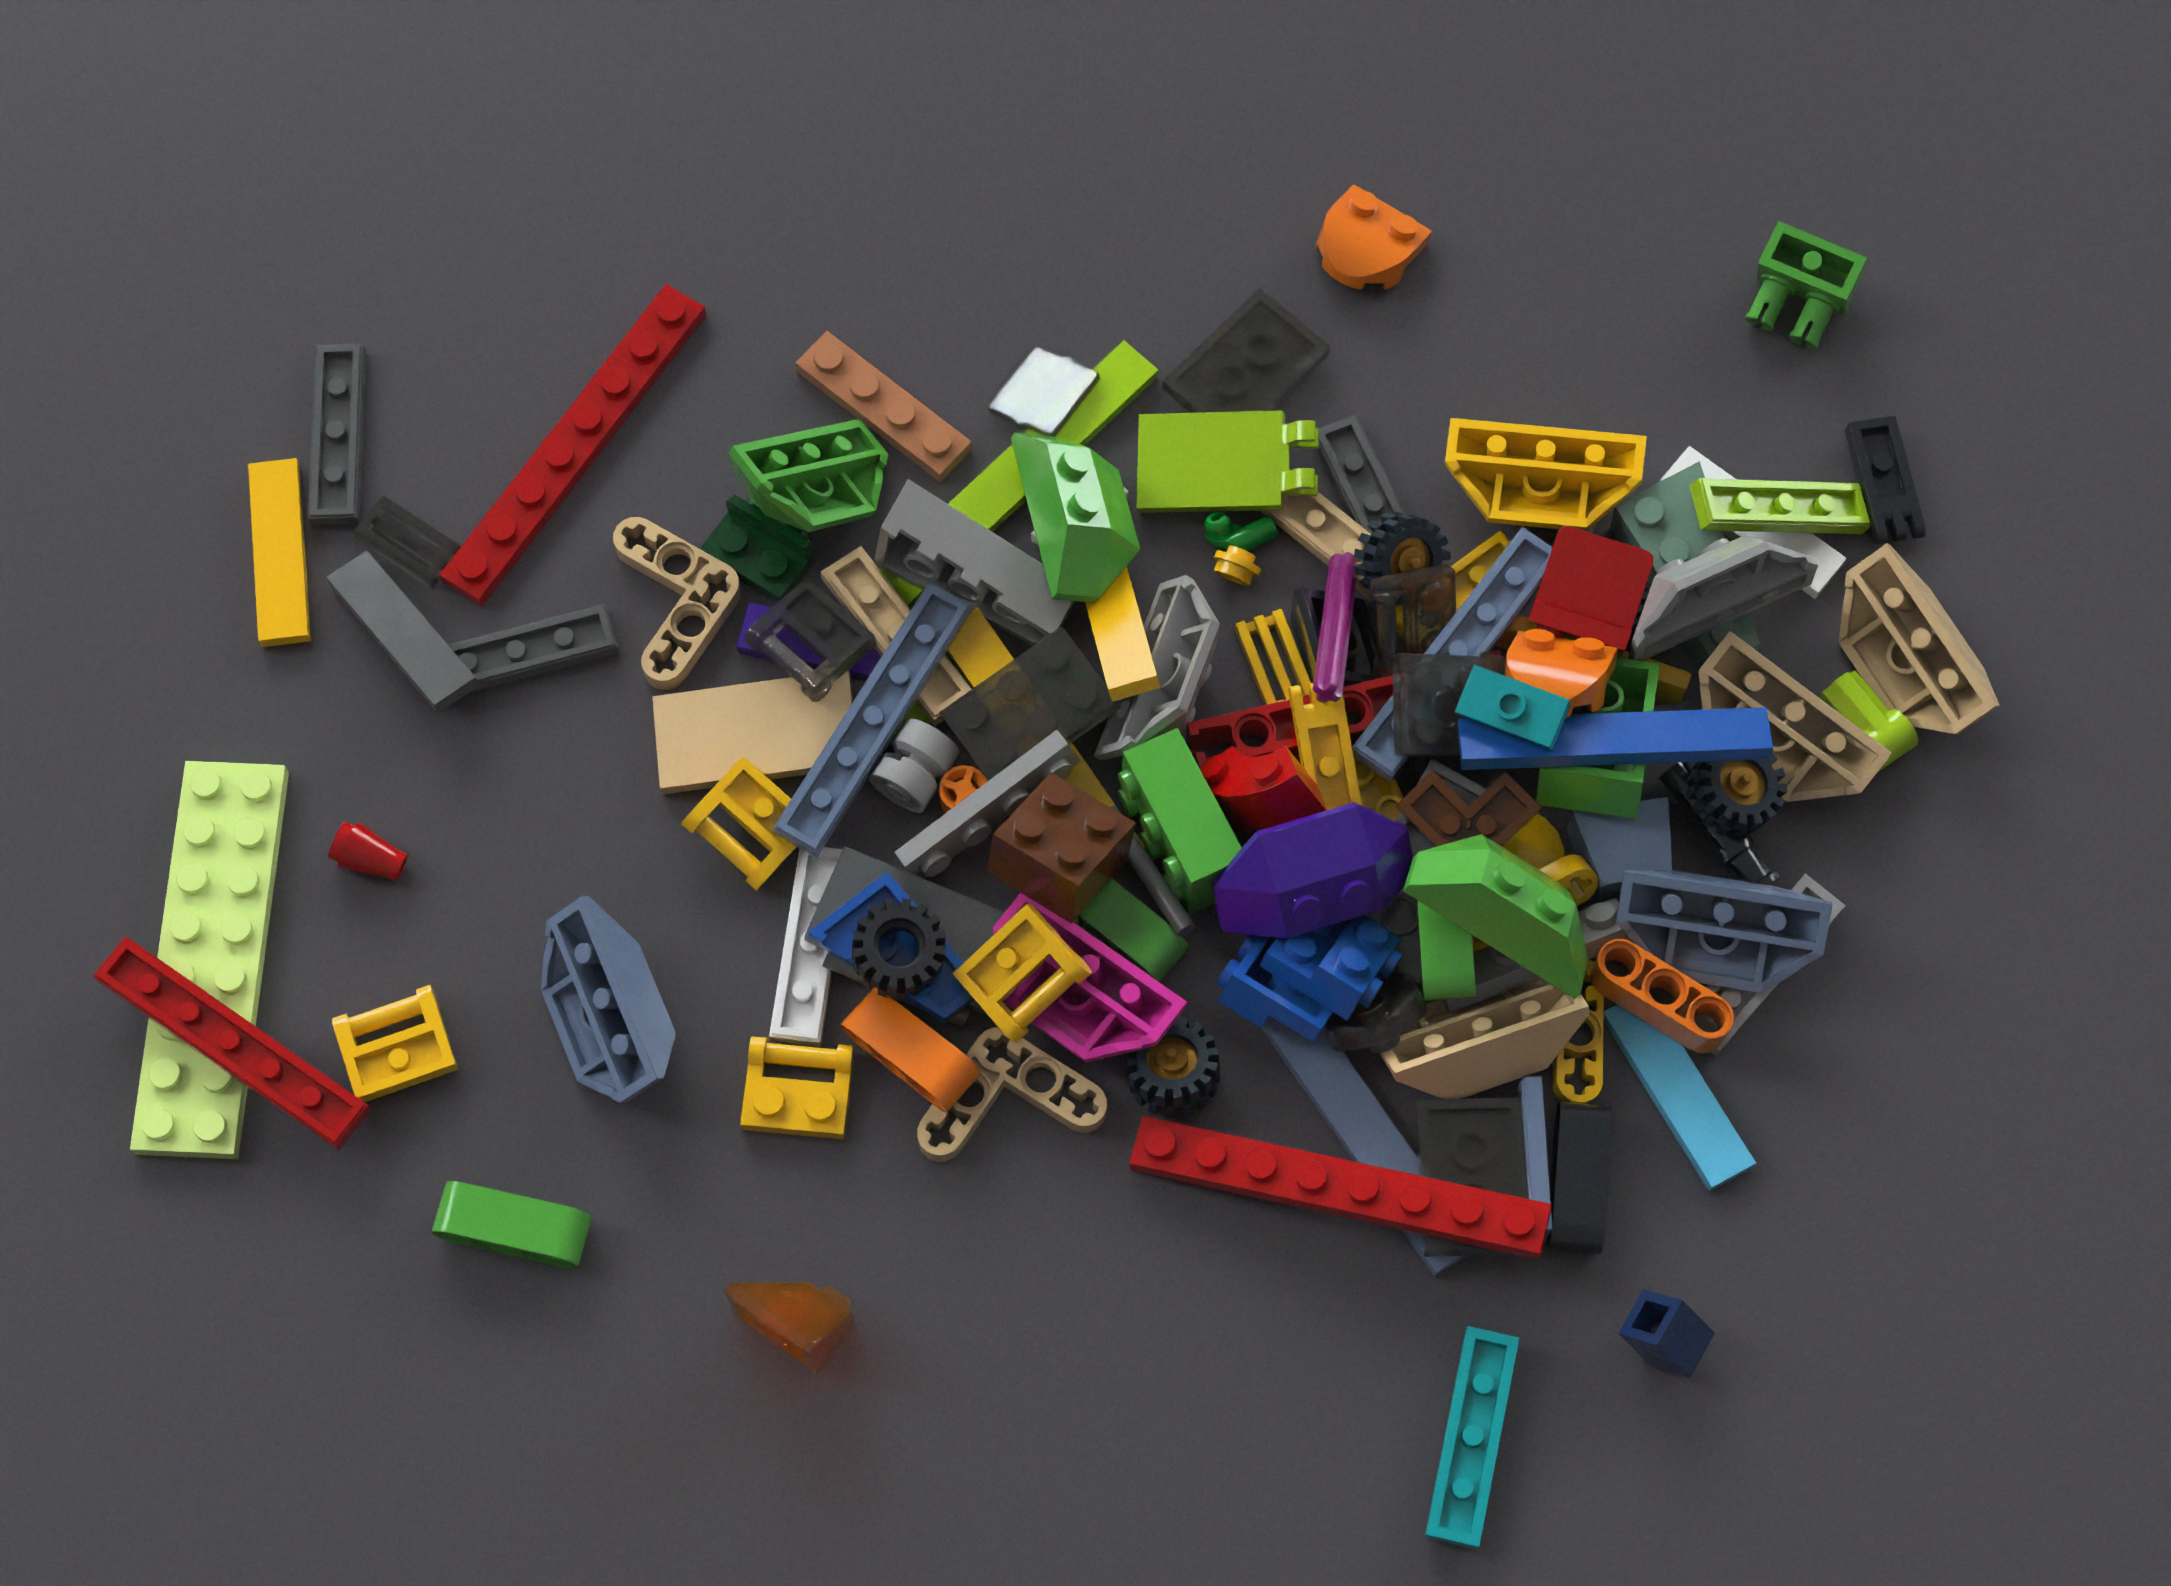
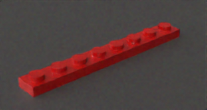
(572, 445)
(1341, 1187)

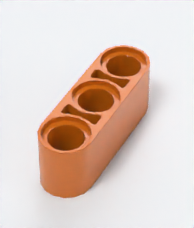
(1651, 972)
(910, 1049)

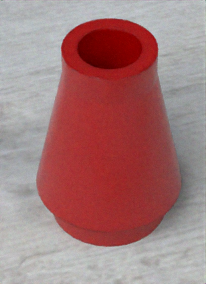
(366, 852)

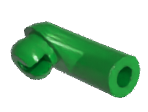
(1223, 533)

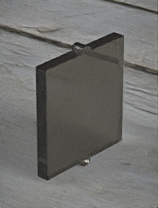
(1044, 393)

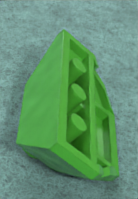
(813, 474)
(1076, 515)
(1504, 906)

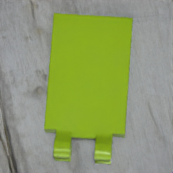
(1221, 461)

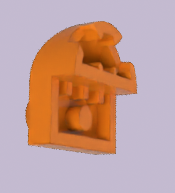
(1368, 240)
(1562, 666)

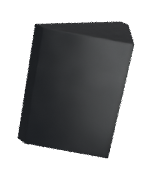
(1306, 623)

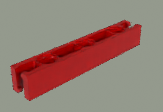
(1276, 724)

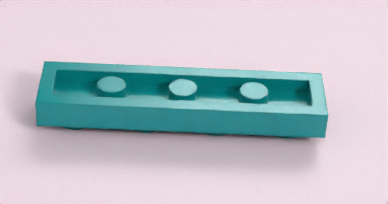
(1471, 1438)

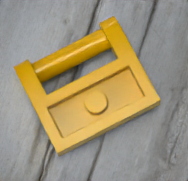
(755, 806)
(1009, 960)
(398, 1058)
(795, 1104)

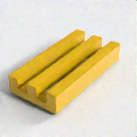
(1261, 626)

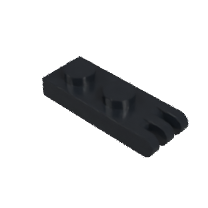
(1885, 478)

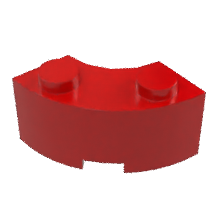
(1261, 789)

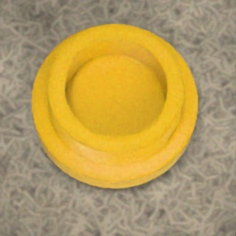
(1236, 565)

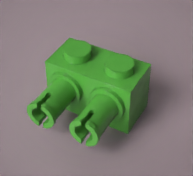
(1810, 270)

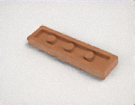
(883, 406)

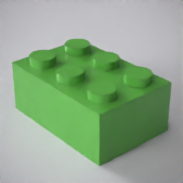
(1605, 788)
(1177, 816)

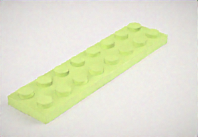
(216, 939)

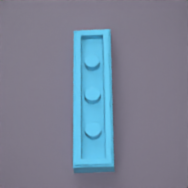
(1681, 1098)

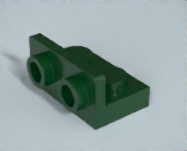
(760, 548)

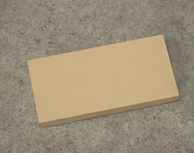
(764, 721)

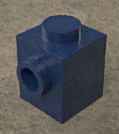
(1666, 1333)

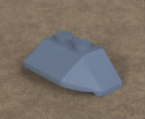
(1723, 927)
(604, 1002)

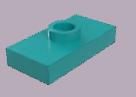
(1513, 707)

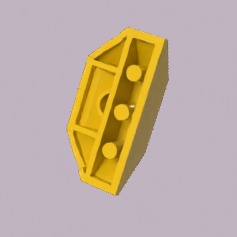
(1543, 472)

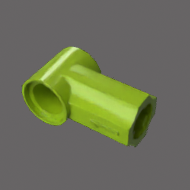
(1863, 708)

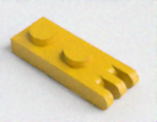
(1325, 747)

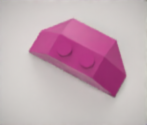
(1110, 1010)

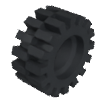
(898, 918)

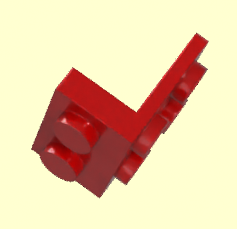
(1591, 587)

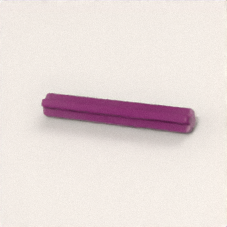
(1335, 628)

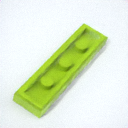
(1779, 506)

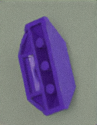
(1313, 873)

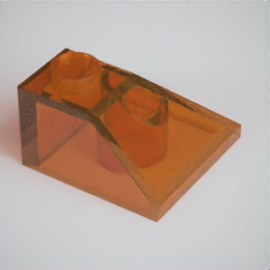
(794, 1317)

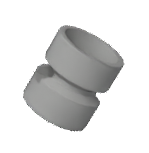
(917, 761)

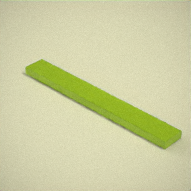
(999, 488)

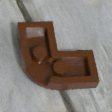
(1446, 818)

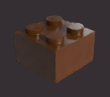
(1060, 847)

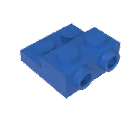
(1337, 963)
(1260, 994)

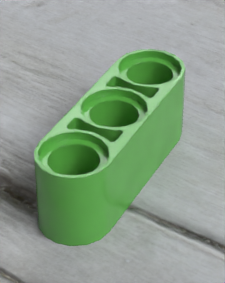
(1132, 930)
(1445, 957)
(511, 1224)

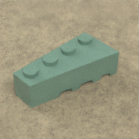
(1667, 526)

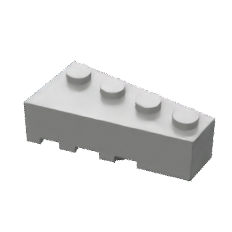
(939, 545)

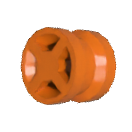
(959, 782)

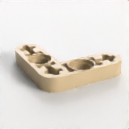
(690, 584)
(996, 1077)

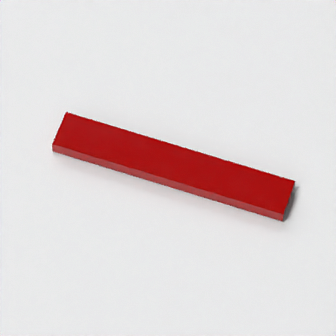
(232, 1043)

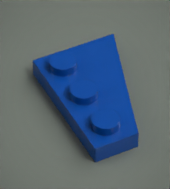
(896, 948)

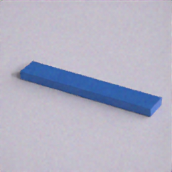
(1625, 740)

